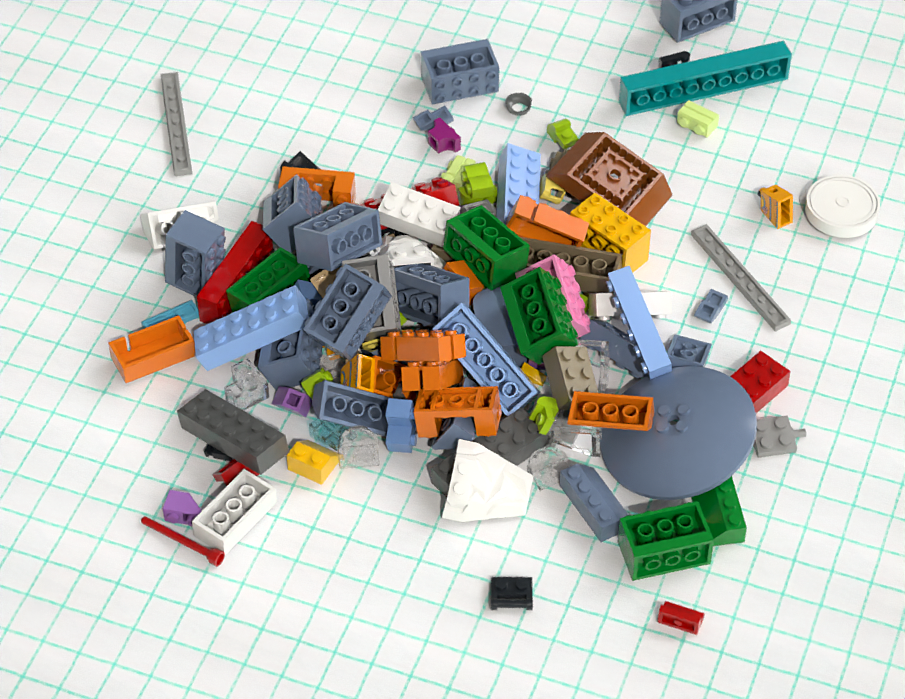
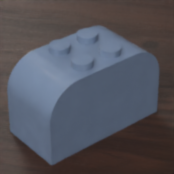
(493, 314)

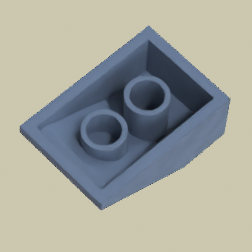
(688, 352)

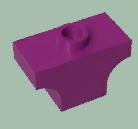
(443, 137)

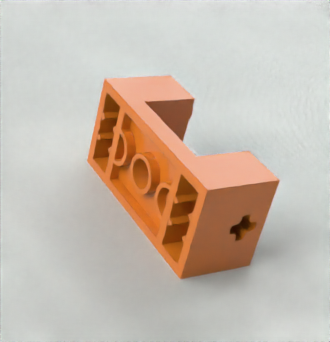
(336, 185)
(464, 402)

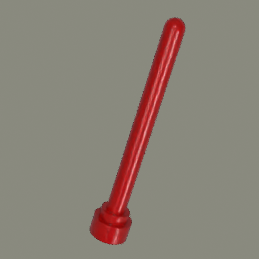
(214, 556)

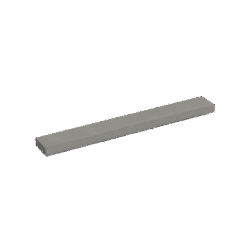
(176, 124)
(741, 277)

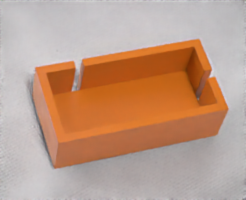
(545, 223)
(423, 345)
(152, 349)
(431, 375)

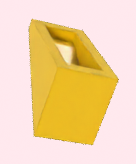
(533, 374)

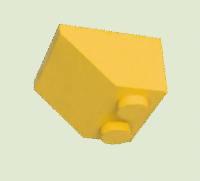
(312, 460)

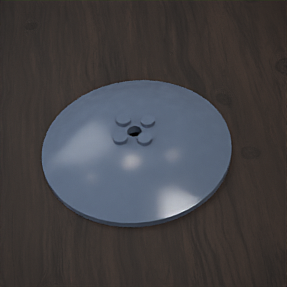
(698, 451)

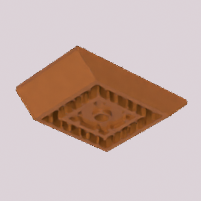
(587, 169)

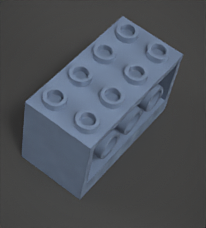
(693, 17)
(459, 71)
(288, 208)
(337, 236)
(193, 252)
(429, 293)
(347, 312)
(291, 357)

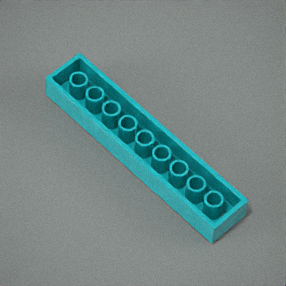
(704, 78)

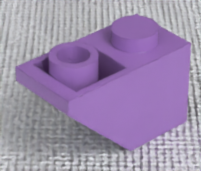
(292, 401)
(180, 508)

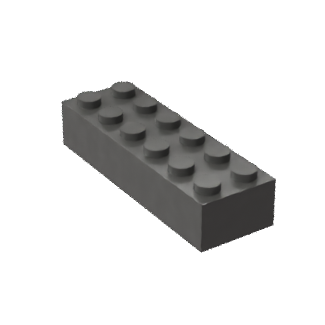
(233, 431)
(515, 442)

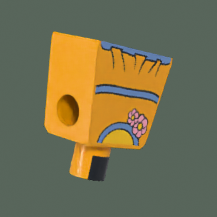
(777, 205)
(359, 373)

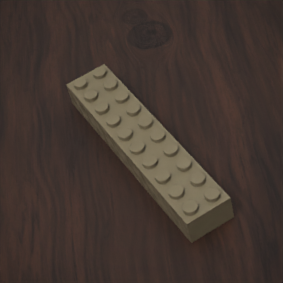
(589, 264)

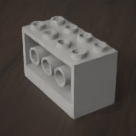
(381, 270)

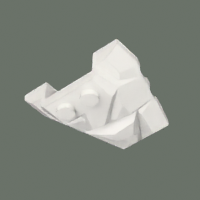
(409, 250)
(485, 486)

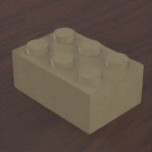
(567, 372)

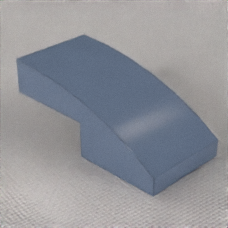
(426, 119)
(711, 306)

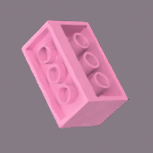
(570, 289)

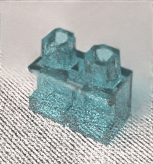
(326, 433)

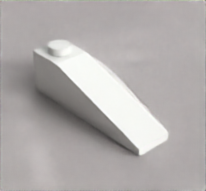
(158, 223)

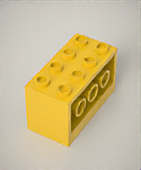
(614, 231)

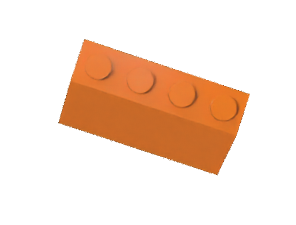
(611, 411)

